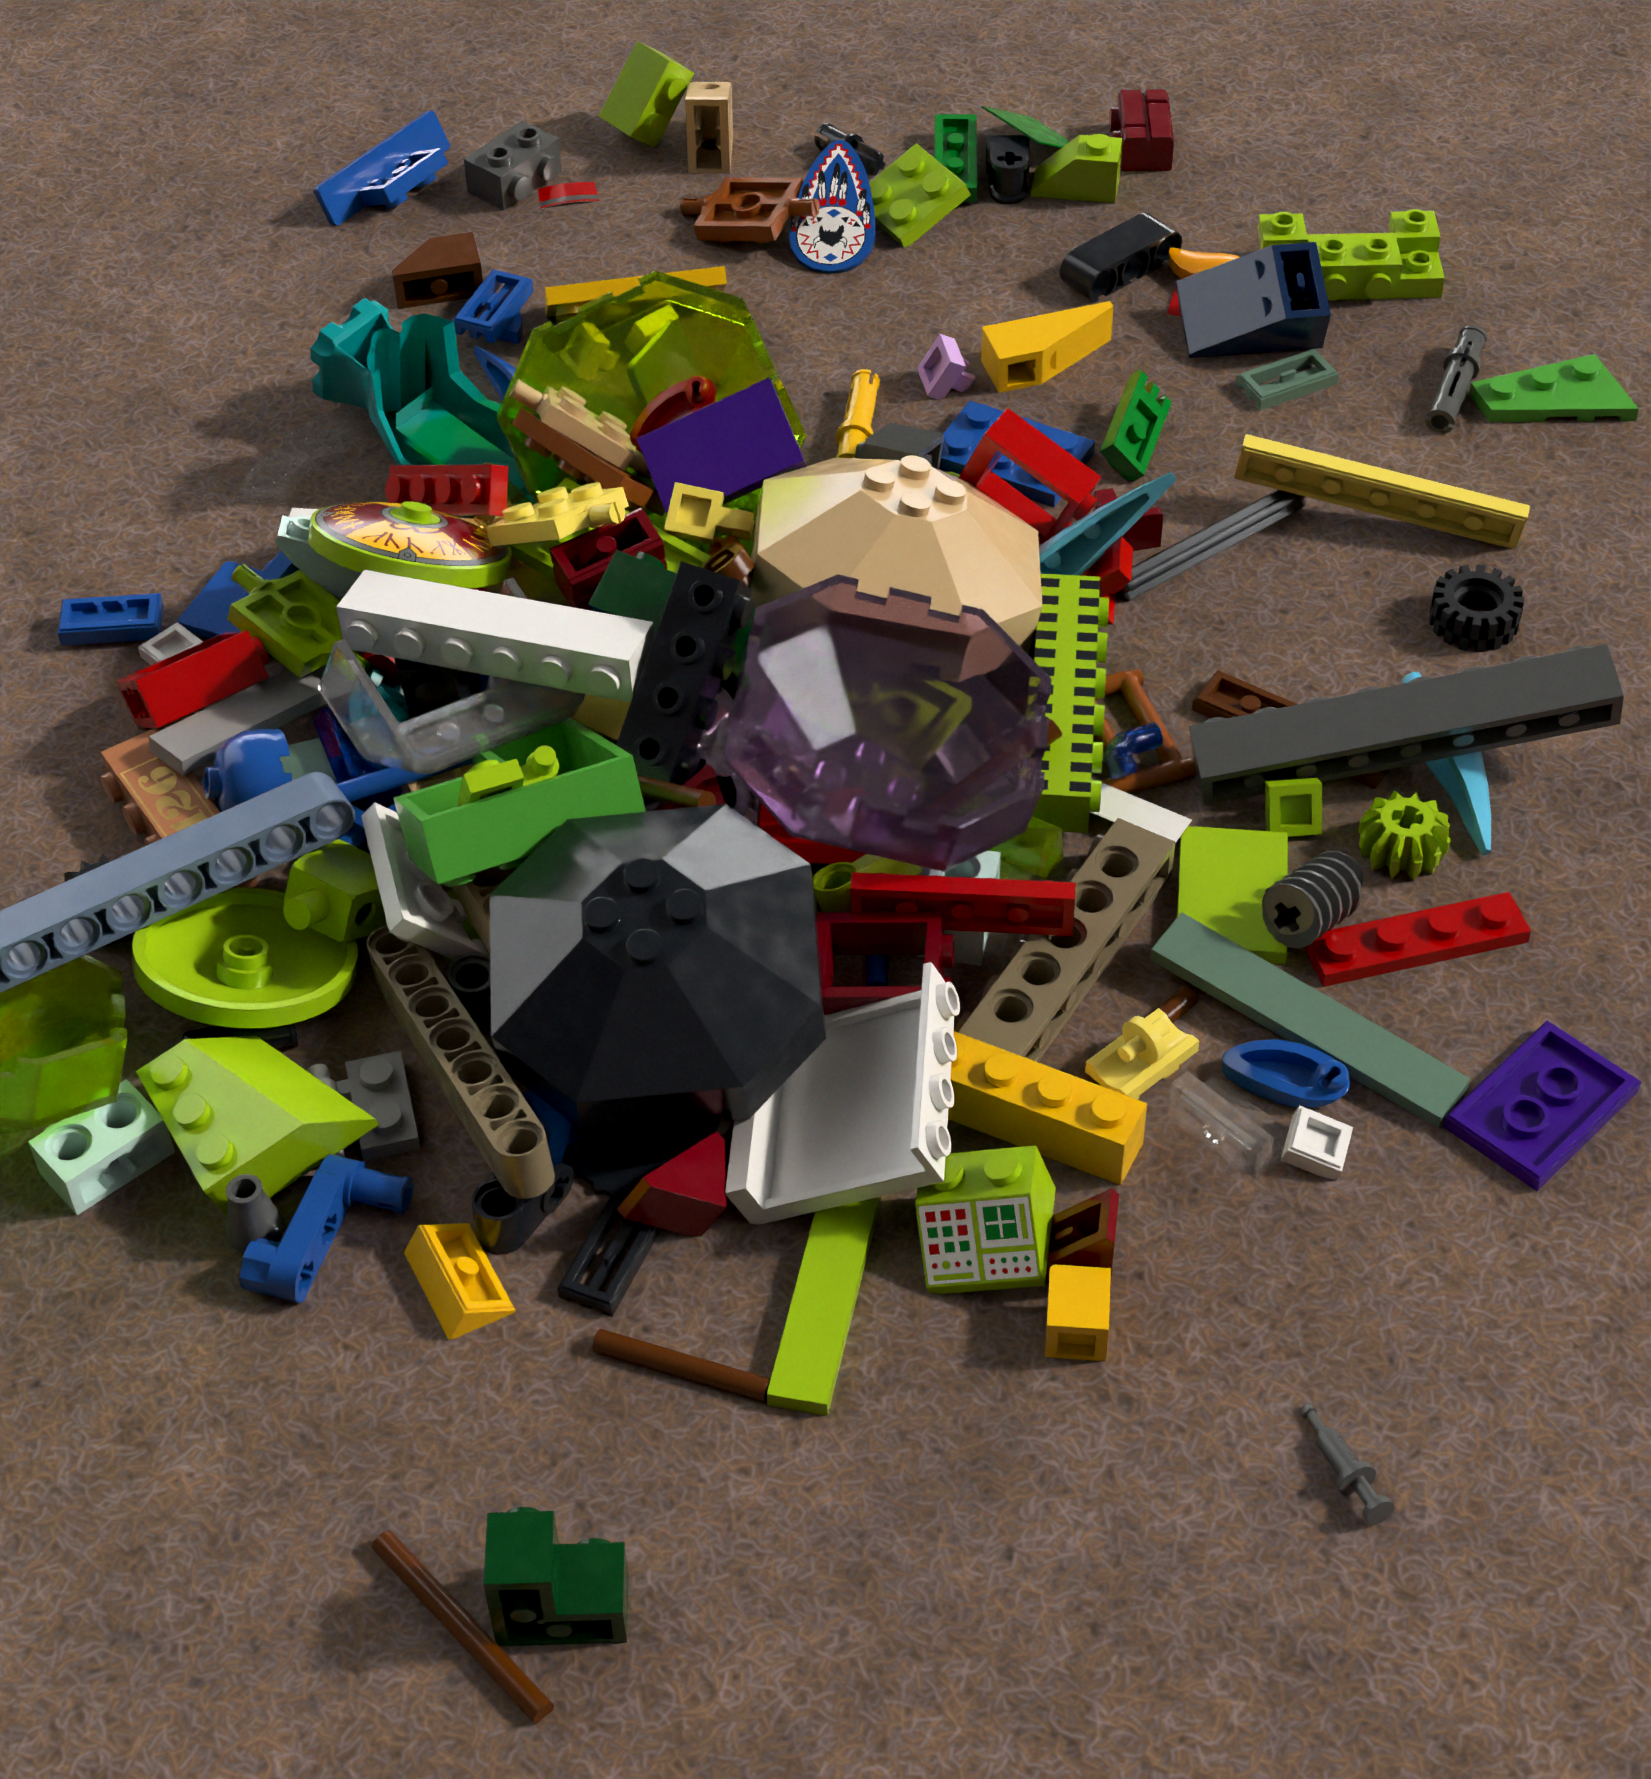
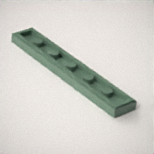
(1310, 1018)

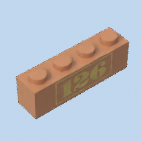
(153, 793)

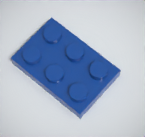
(970, 426)

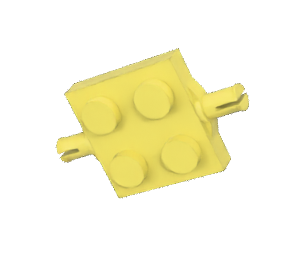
(558, 514)

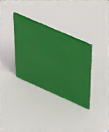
(1029, 127)

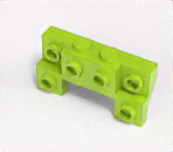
(1369, 263)

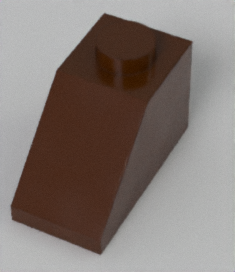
(438, 272)

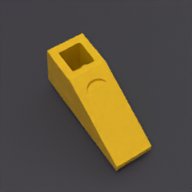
(1042, 346)

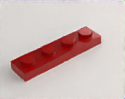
(451, 488)
(971, 902)
(1418, 939)

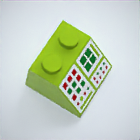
(987, 1221)

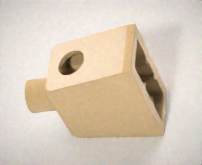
(709, 117)

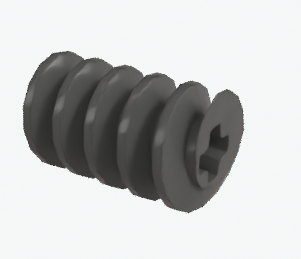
(1313, 899)

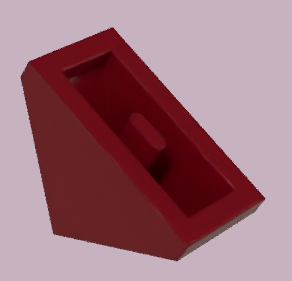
(684, 1192)
(1085, 1233)

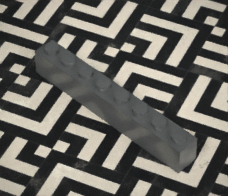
(1408, 722)

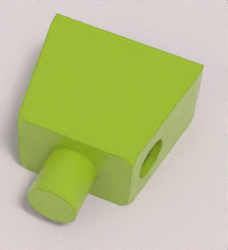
(334, 893)

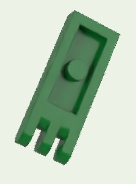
(1135, 427)

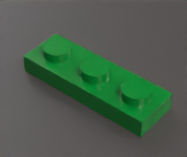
(958, 147)

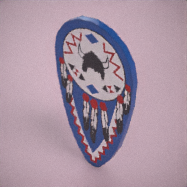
(845, 224)

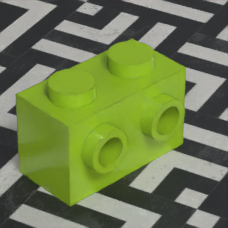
(646, 94)

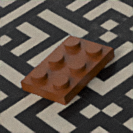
(585, 464)

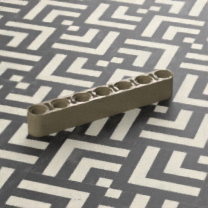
(463, 1065)

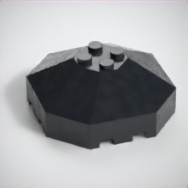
(656, 968)

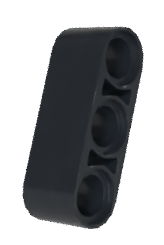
(1119, 255)

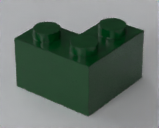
(550, 1589)

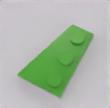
(1561, 389)

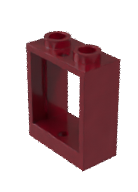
(882, 935)

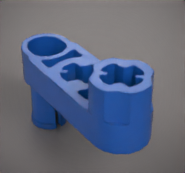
(290, 1266)

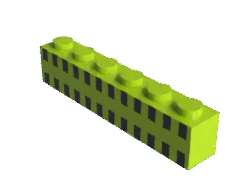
(1068, 653)

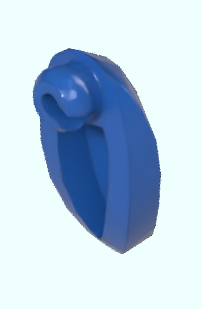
(1286, 1072)

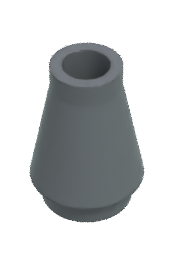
(250, 1213)

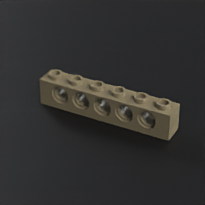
(1054, 972)

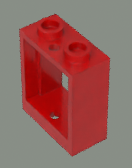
(1041, 459)
(194, 678)

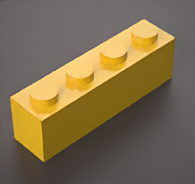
(1045, 1108)

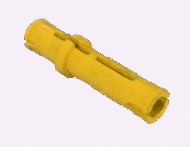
(858, 413)

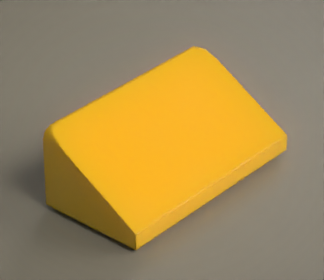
(457, 1278)

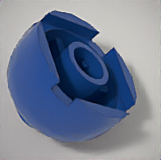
(246, 767)

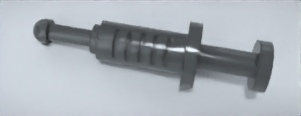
(1352, 1474)

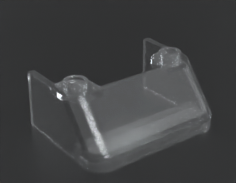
(445, 735)

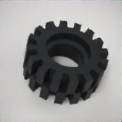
(1474, 626)

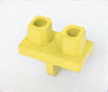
(1142, 1055)

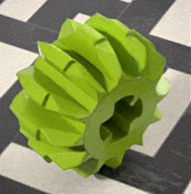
(1404, 835)

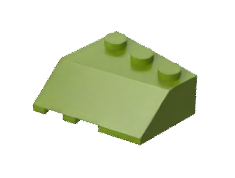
(248, 1111)

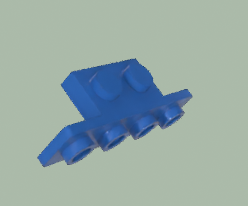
(386, 170)

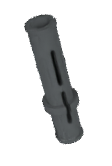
(1467, 349)

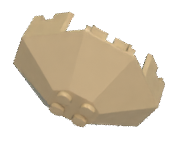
(897, 530)

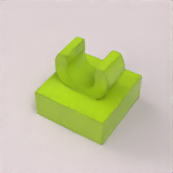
(1294, 806)

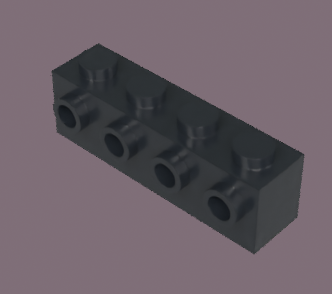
(684, 673)

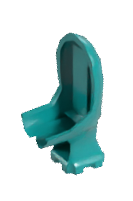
(411, 389)

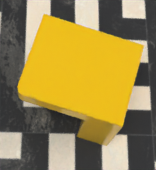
(1078, 1312)

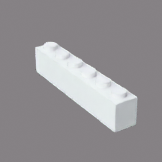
(496, 634)

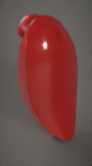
(673, 404)

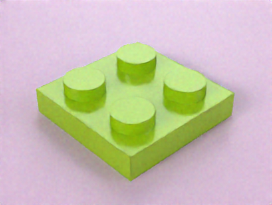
(914, 195)

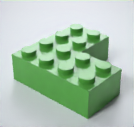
(509, 826)

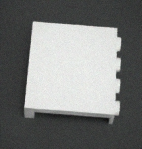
(857, 1113)

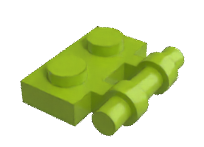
(495, 778)

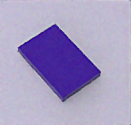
(724, 445)
(1541, 1105)

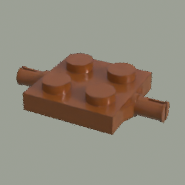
(748, 209)

